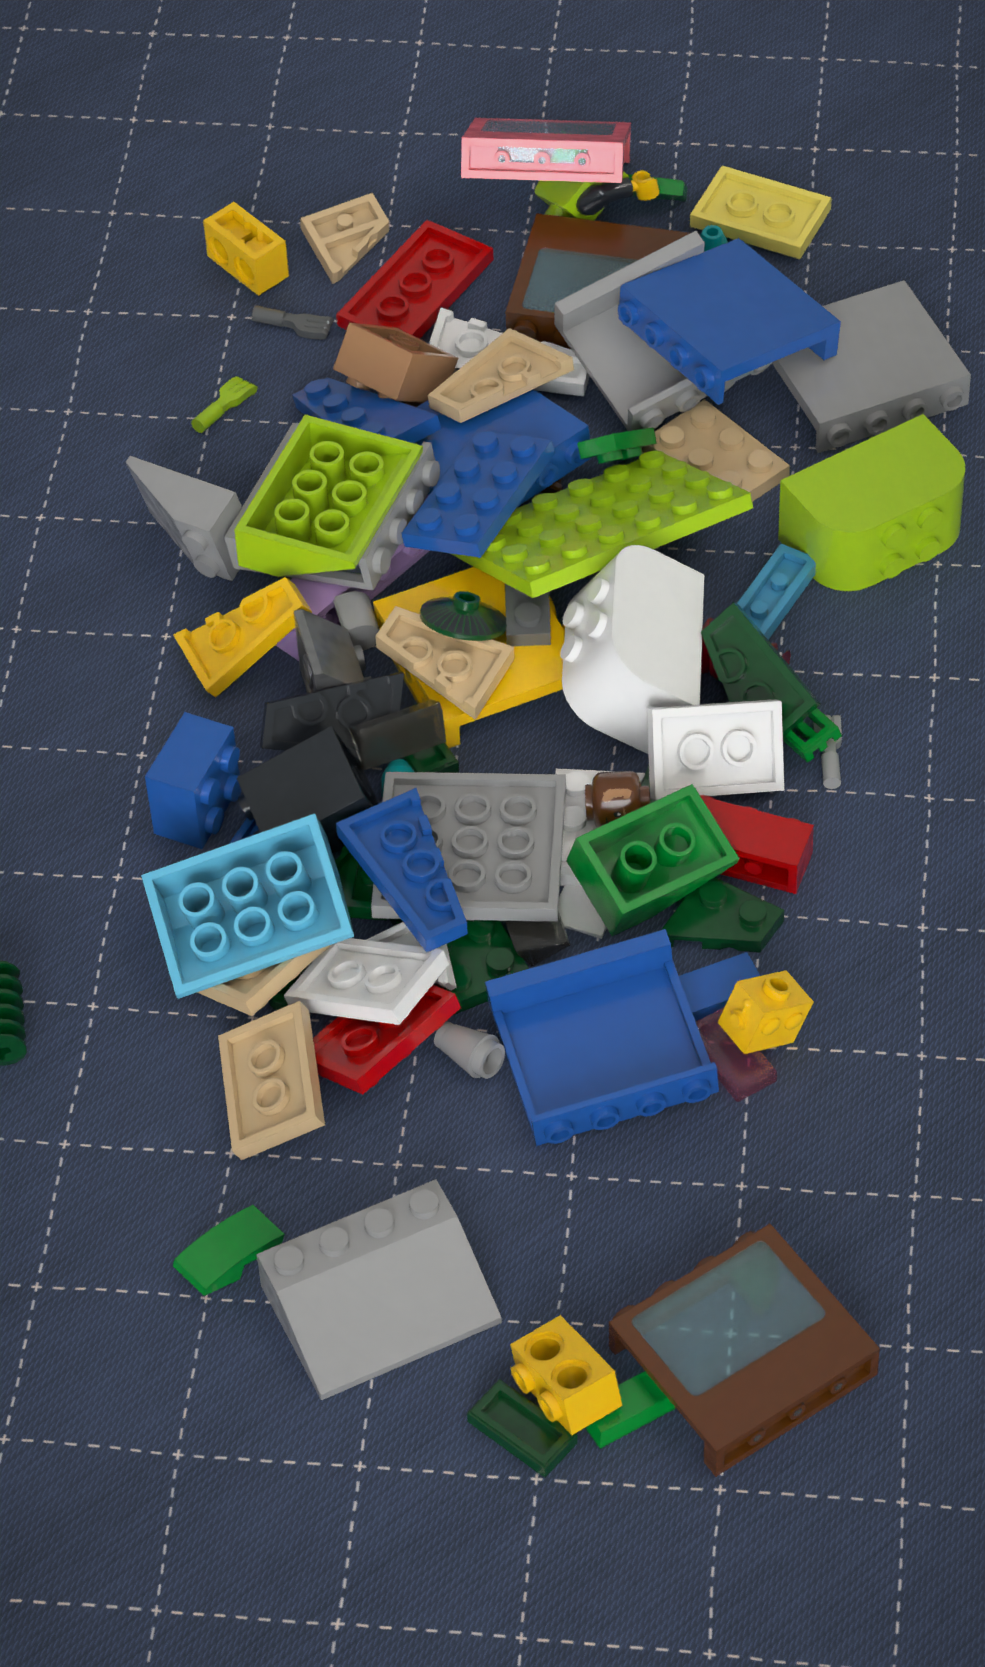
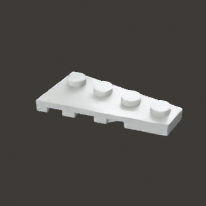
(469, 338)

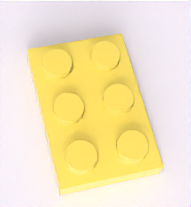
(761, 211)

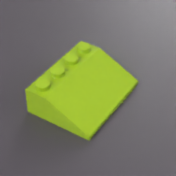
(323, 499)

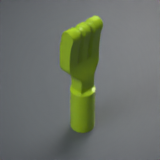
(231, 395)

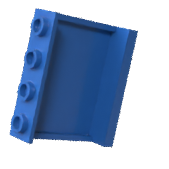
(725, 316)
(524, 415)
(600, 1038)

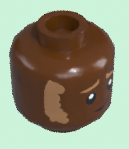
(614, 796)

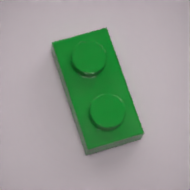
(617, 445)

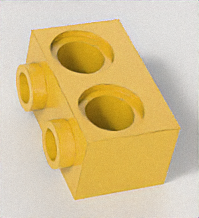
(246, 248)
(565, 1375)

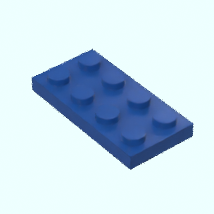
(478, 493)

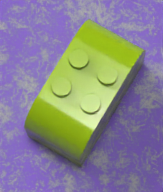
(875, 506)

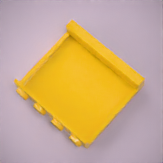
(530, 676)

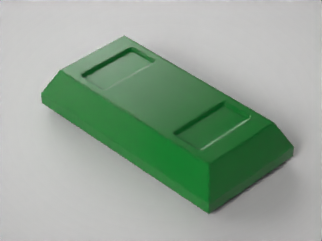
(641, 1405)

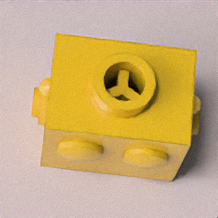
(765, 1012)

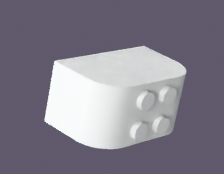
(633, 643)

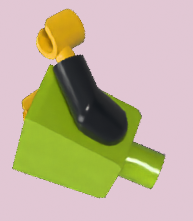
(588, 199)

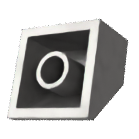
(326, 653)

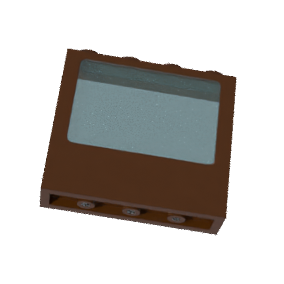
(567, 257)
(746, 1346)

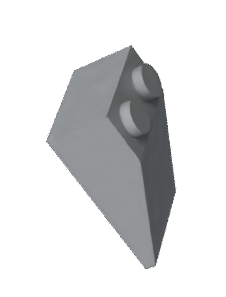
(191, 514)

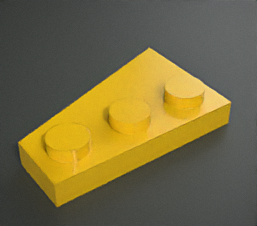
(239, 638)

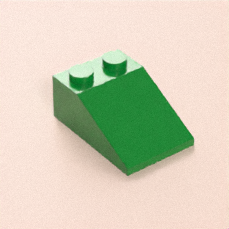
(650, 858)

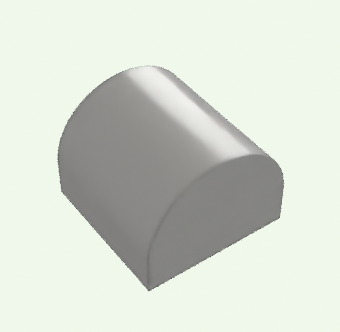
(357, 616)

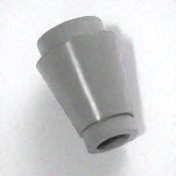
(471, 1049)

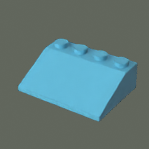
(248, 905)

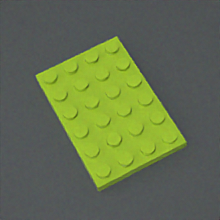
(595, 518)

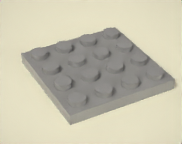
(495, 840)

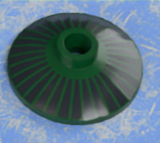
(463, 617)

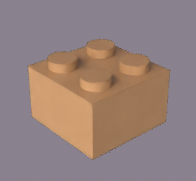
(392, 363)

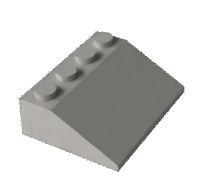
(377, 1289)

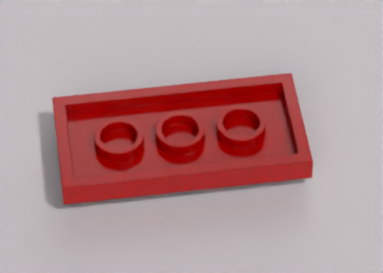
(418, 281)

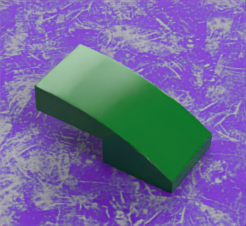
(223, 1251)

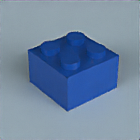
(193, 780)

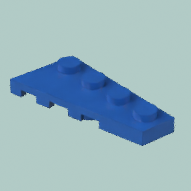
(365, 410)
(403, 862)

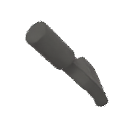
(303, 324)

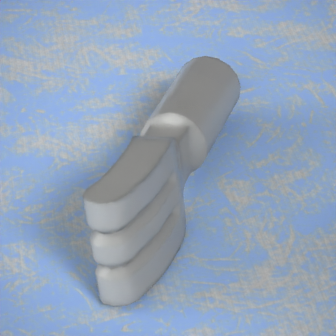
(830, 758)

